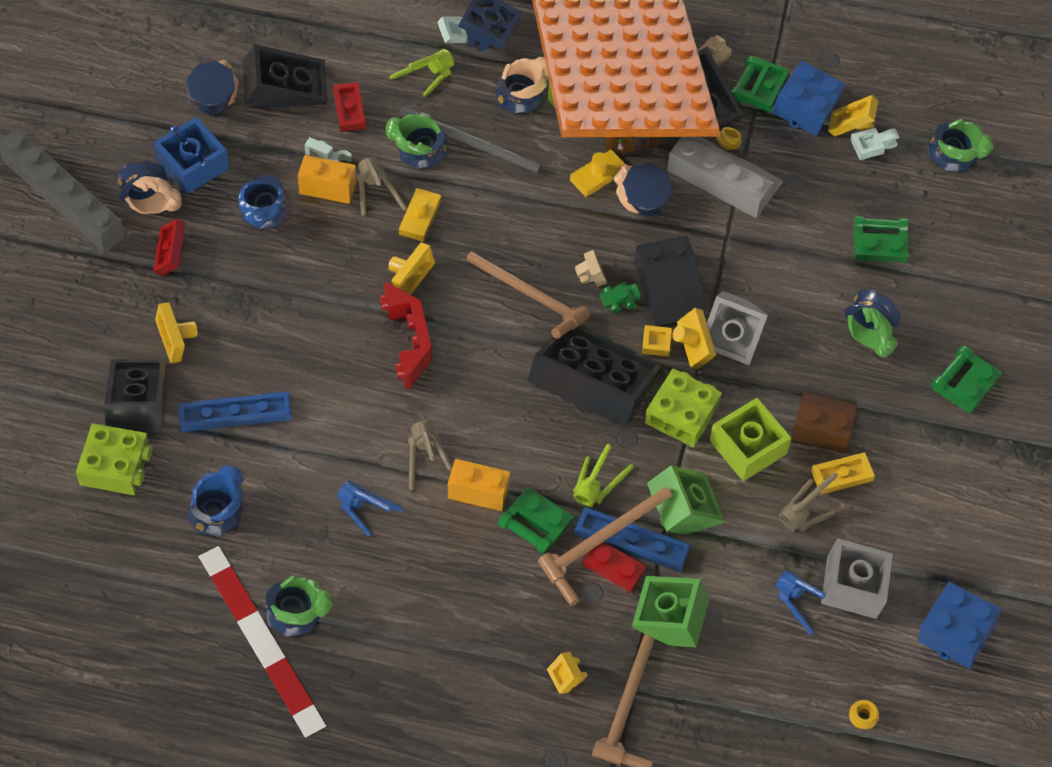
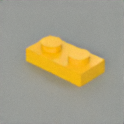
(849, 470)

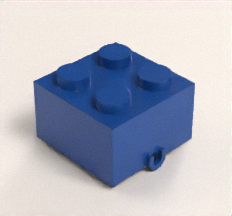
(808, 98)
(191, 155)
(959, 625)

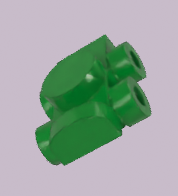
(619, 295)

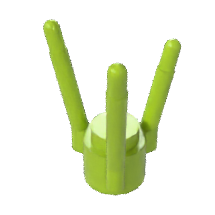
(437, 63)
(588, 491)

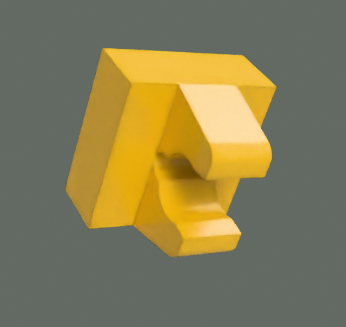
(566, 672)

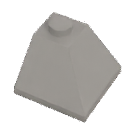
(735, 327)

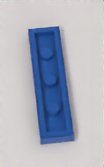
(234, 411)
(636, 540)

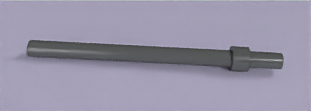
(480, 143)

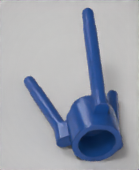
(355, 496)
(793, 586)

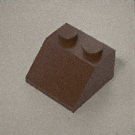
(824, 422)

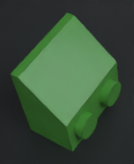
(692, 503)
(672, 610)

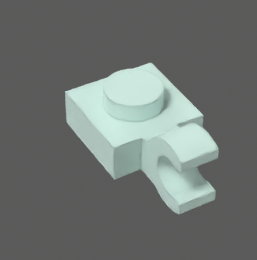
(870, 143)
(324, 150)

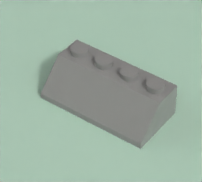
(723, 174)

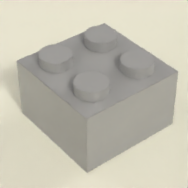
(857, 578)

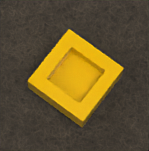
(656, 340)

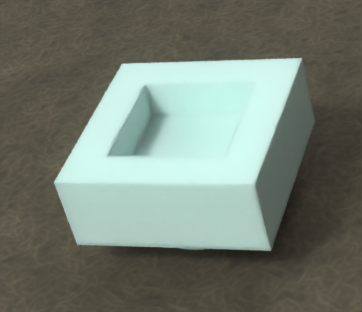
(450, 30)

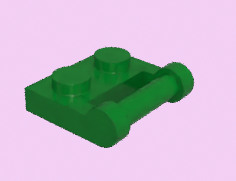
(765, 88)
(880, 246)
(972, 386)
(541, 515)

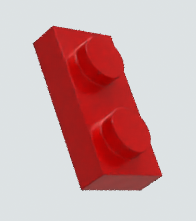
(349, 107)
(169, 247)
(614, 566)

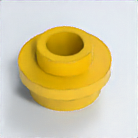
(729, 138)
(865, 707)

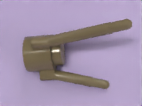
(372, 174)
(424, 438)
(796, 514)

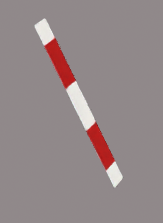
(262, 642)

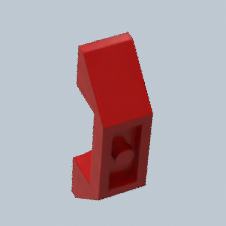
(403, 305)

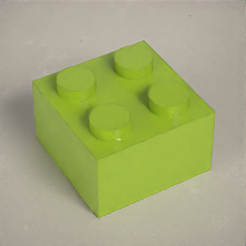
(750, 439)

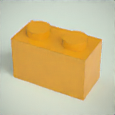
(327, 179)
(478, 485)

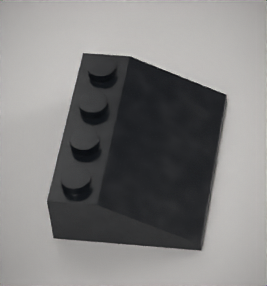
(595, 374)

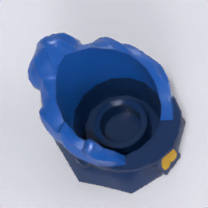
(264, 202)
(217, 502)

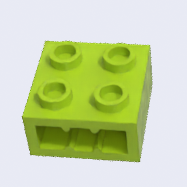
(683, 407)
(114, 459)

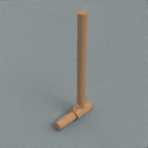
(572, 316)
(556, 566)
(610, 748)

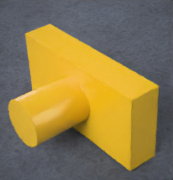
(854, 115)
(597, 172)
(420, 214)
(413, 270)
(173, 332)
(695, 336)

